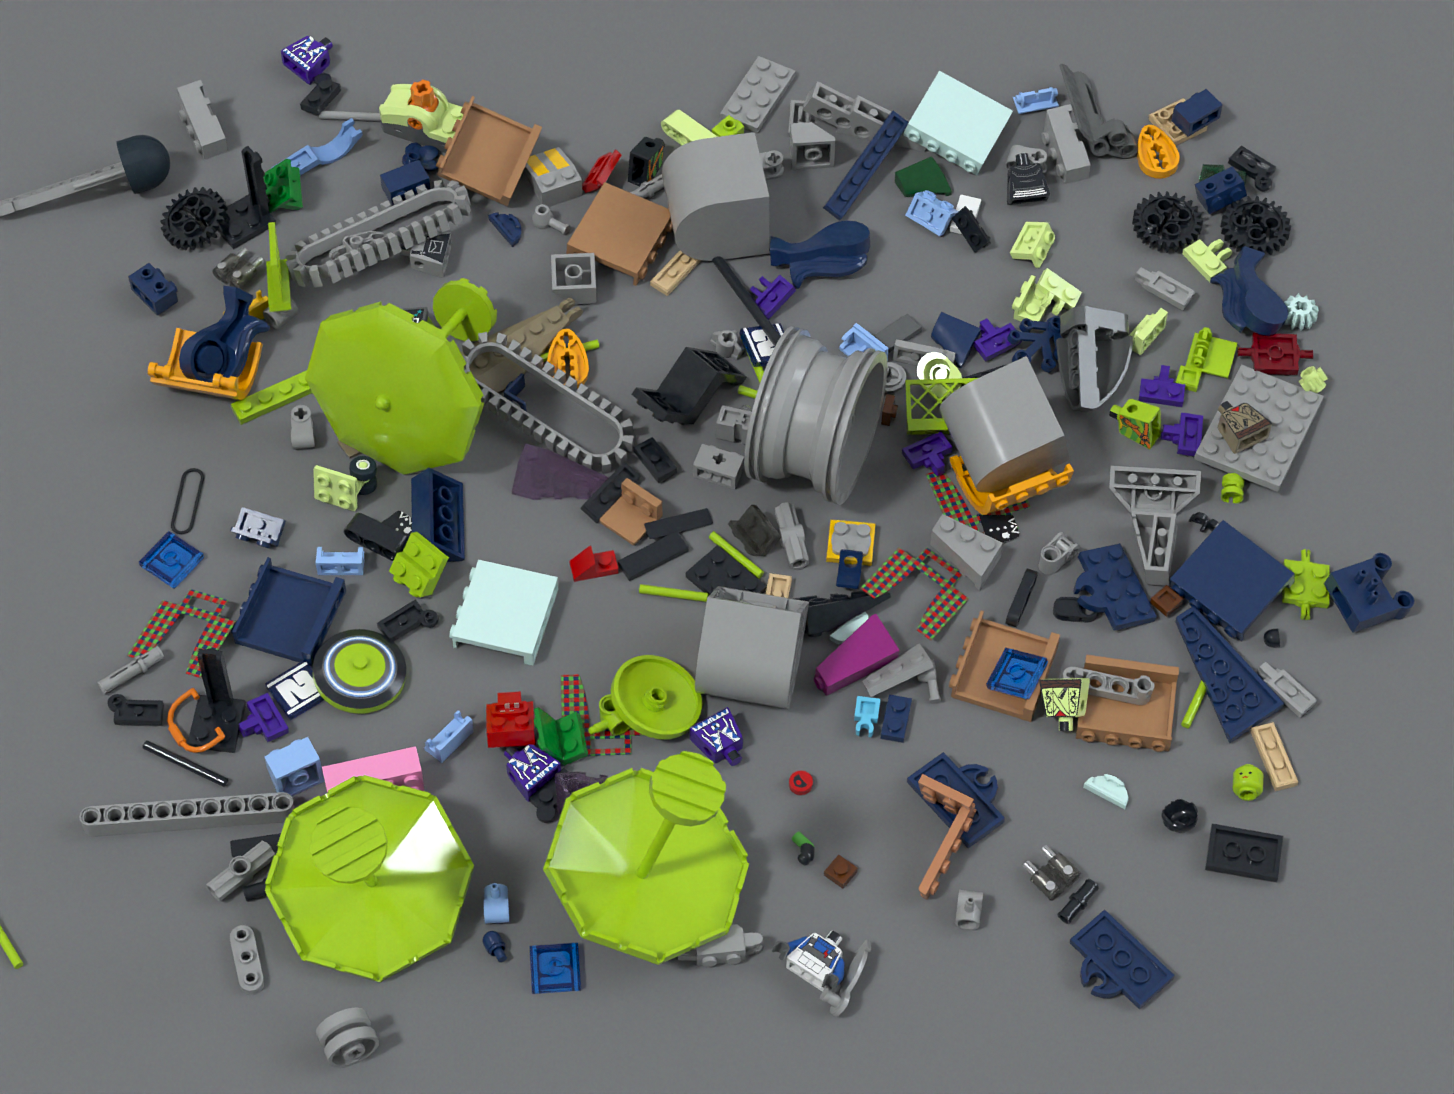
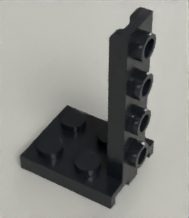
(251, 213)
(217, 706)

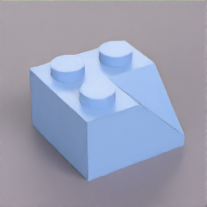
(294, 767)

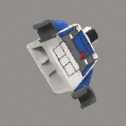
(814, 959)

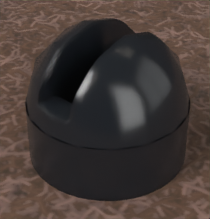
(1271, 638)

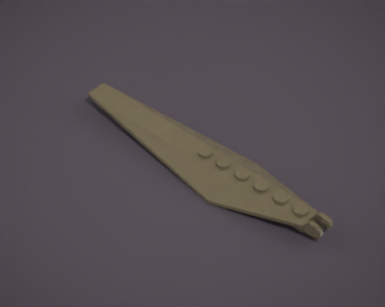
(533, 333)

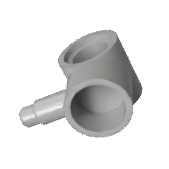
(968, 909)

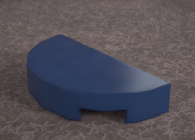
(507, 225)

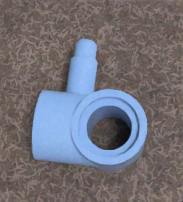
(496, 904)

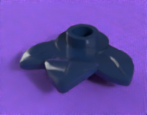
(424, 154)

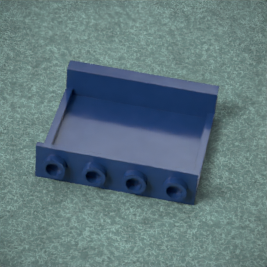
(1231, 580)
(288, 613)

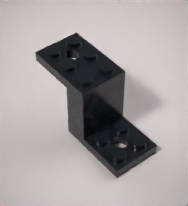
(688, 386)

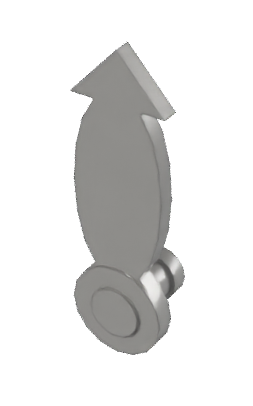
(840, 1001)

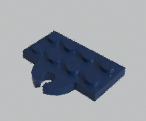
(1113, 588)
(964, 781)
(1119, 962)

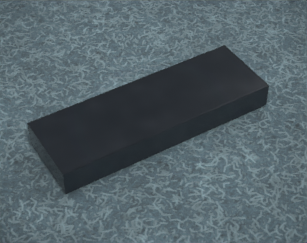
(609, 492)
(653, 556)

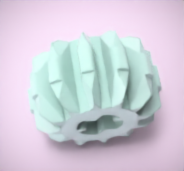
(1301, 312)

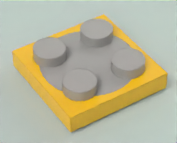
(850, 536)

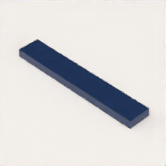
(866, 165)

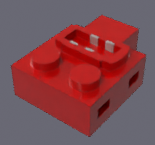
(510, 721)

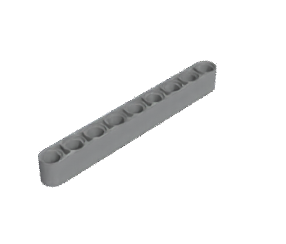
(177, 808)

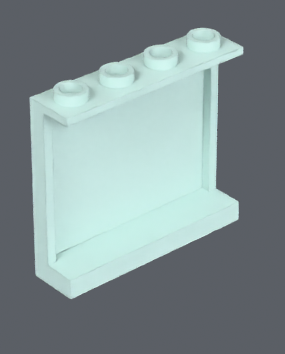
(957, 123)
(505, 609)

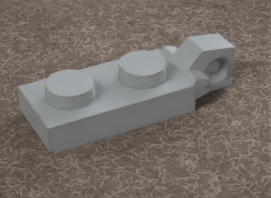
(1165, 287)
(912, 352)
(1287, 689)

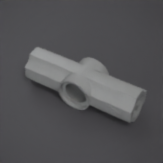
(791, 536)
(230, 880)

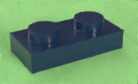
(896, 718)

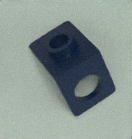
(513, 389)
(849, 575)

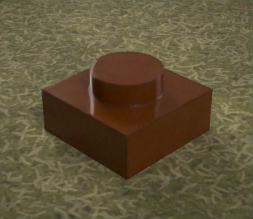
(889, 410)
(1166, 600)
(840, 871)

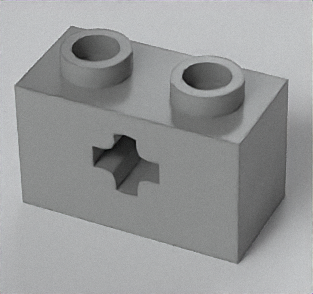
(718, 466)

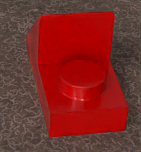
(590, 565)

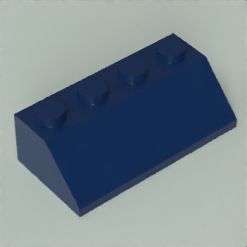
(439, 512)

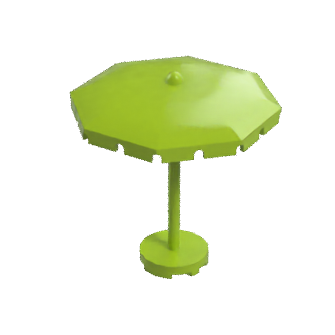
(400, 383)
(649, 859)
(369, 878)

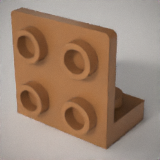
(632, 512)

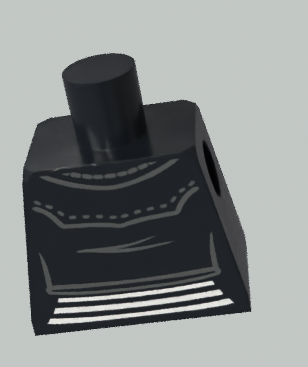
(1026, 182)

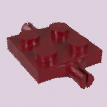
(1275, 353)

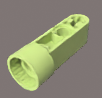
(684, 128)

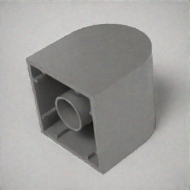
(718, 197)
(1004, 427)
(750, 646)

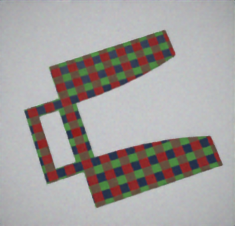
(953, 505)
(899, 566)
(167, 614)
(574, 700)

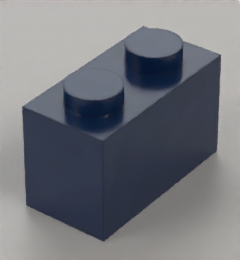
(1196, 112)
(404, 179)

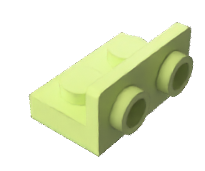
(1033, 242)
(1029, 302)
(1148, 330)

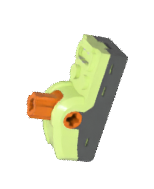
(419, 114)

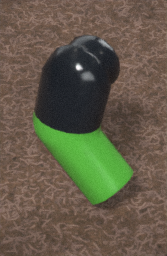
(806, 848)

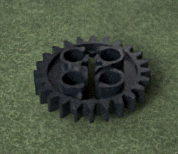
(204, 207)
(1157, 212)
(1258, 218)

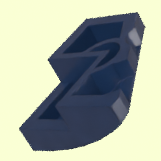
(955, 336)

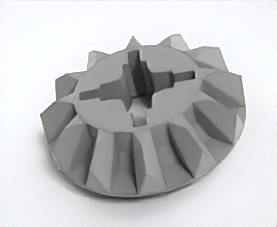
(897, 375)

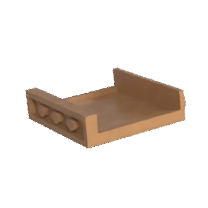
(487, 152)
(622, 231)
(981, 657)
(1125, 722)

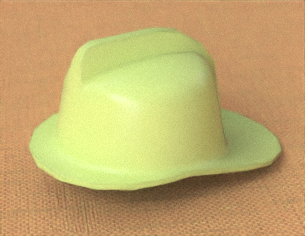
(938, 366)

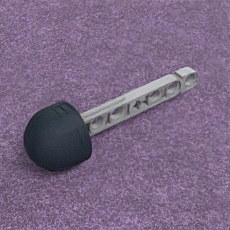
(142, 161)

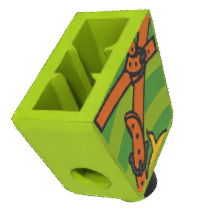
(1138, 422)

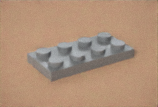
(758, 93)

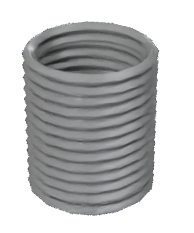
(279, 318)

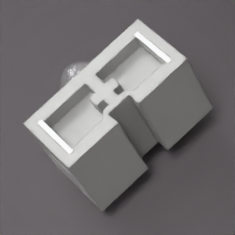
(733, 423)

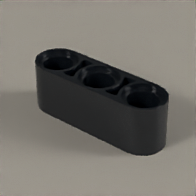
(375, 536)

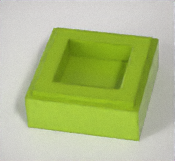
(1189, 377)

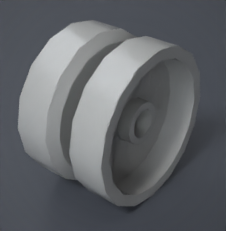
(347, 1037)

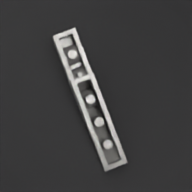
(852, 116)

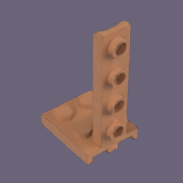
(954, 802)

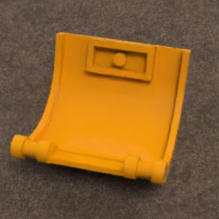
(231, 387)
(1017, 493)

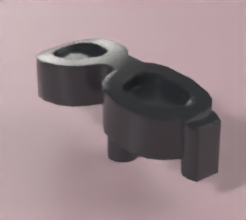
(1202, 519)

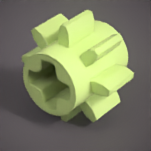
(1313, 379)

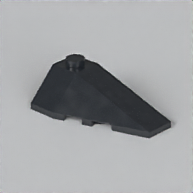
(830, 613)

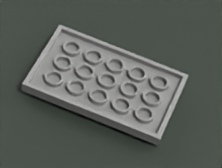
(1291, 415)

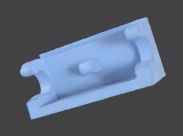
(860, 339)
(340, 562)
(450, 737)

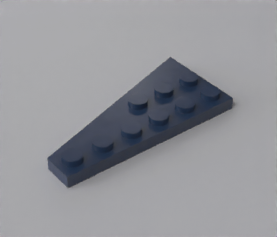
(1231, 684)

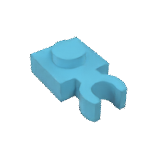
(866, 713)

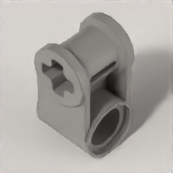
(1032, 154)
(769, 165)
(302, 428)
(1058, 552)

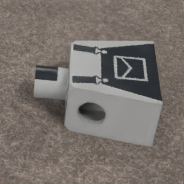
(431, 254)

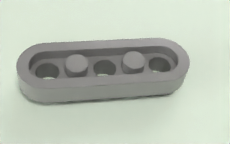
(249, 967)

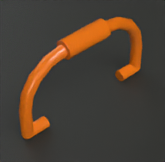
(176, 733)

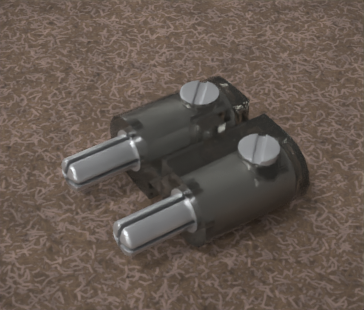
(235, 271)
(1055, 875)

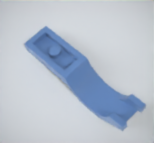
(309, 156)

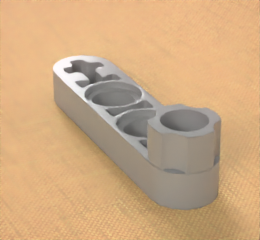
(1140, 692)

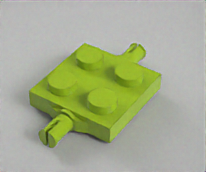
(1309, 587)

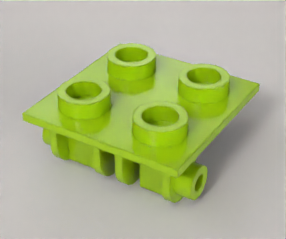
(1211, 354)

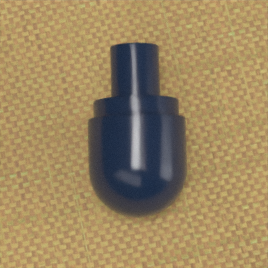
(494, 945)

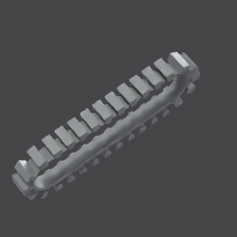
(304, 253)
(530, 423)

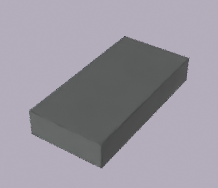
(901, 329)

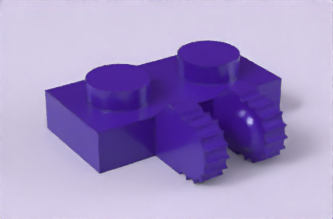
(774, 296)

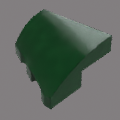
(921, 177)

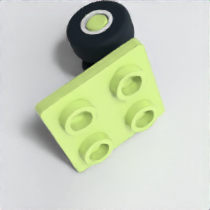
(342, 488)

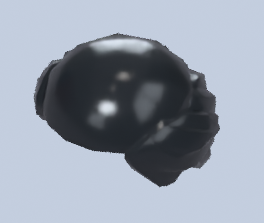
(1180, 815)

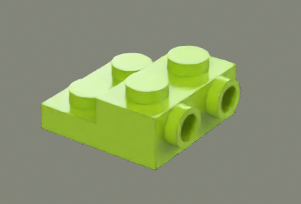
(418, 566)

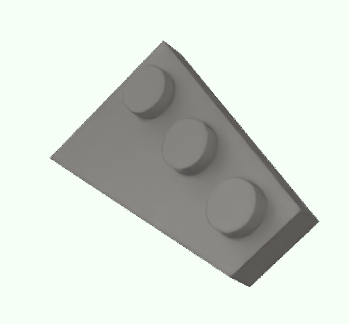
(899, 670)

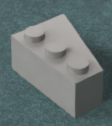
(201, 121)
(1064, 145)
(1156, 544)
(966, 548)

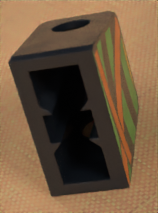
(647, 154)

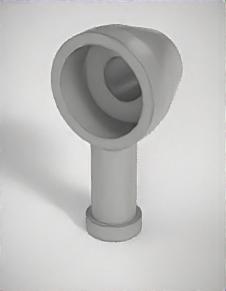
(544, 218)
(930, 677)

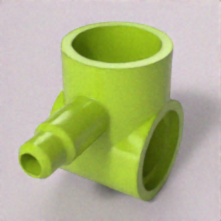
(609, 719)

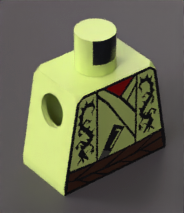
(1065, 699)

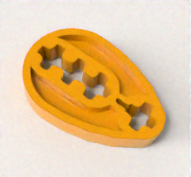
(1147, 156)
(576, 352)

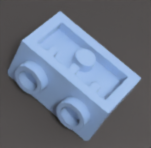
(931, 212)

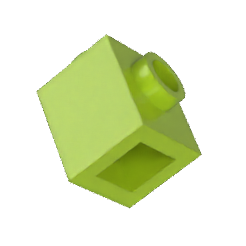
(728, 126)

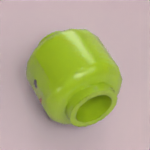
(1247, 782)

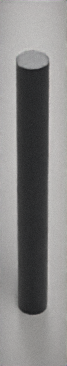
(185, 763)

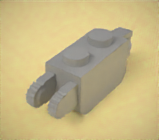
(726, 949)

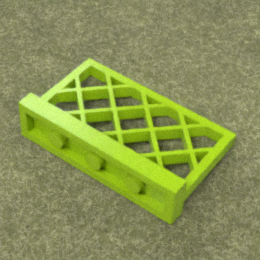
(277, 276)
(932, 425)

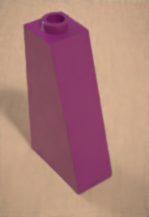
(857, 657)

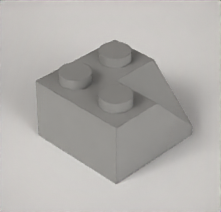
(810, 146)
(574, 277)

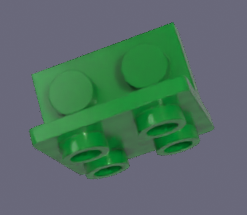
(283, 187)

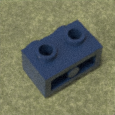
(1220, 190)
(153, 288)

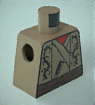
(1242, 426)

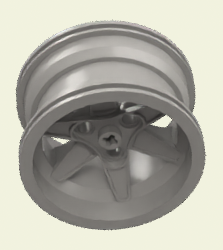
(815, 414)

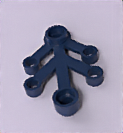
(1051, 328)

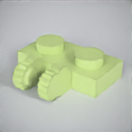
(1204, 258)
(1057, 289)

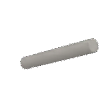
(343, 115)

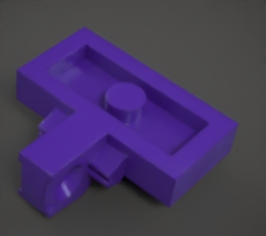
(993, 340)
(1162, 389)
(1185, 434)
(928, 453)
(263, 719)

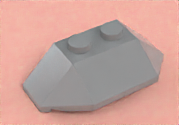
(1154, 488)

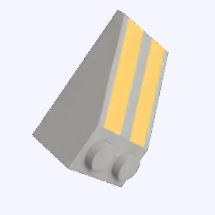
(553, 177)

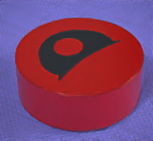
(800, 782)

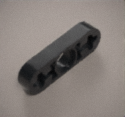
(1021, 597)

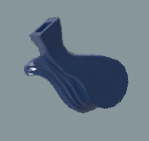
(829, 253)
(1247, 298)
(224, 345)

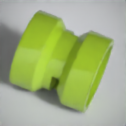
(1232, 487)

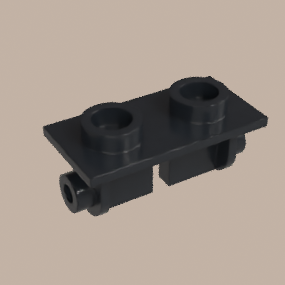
(971, 230)

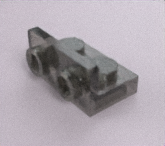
(755, 532)

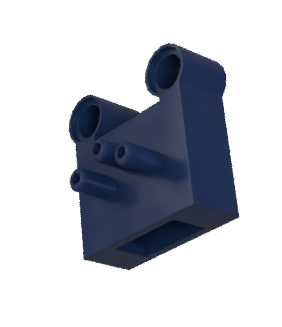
(1363, 596)

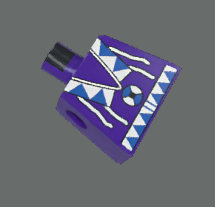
(307, 57)
(718, 737)
(530, 768)

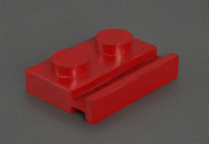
(601, 171)

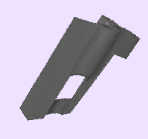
(1108, 137)

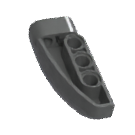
(1092, 355)

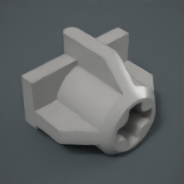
(727, 344)

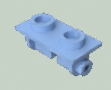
(1037, 101)

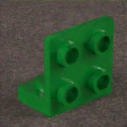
(561, 737)

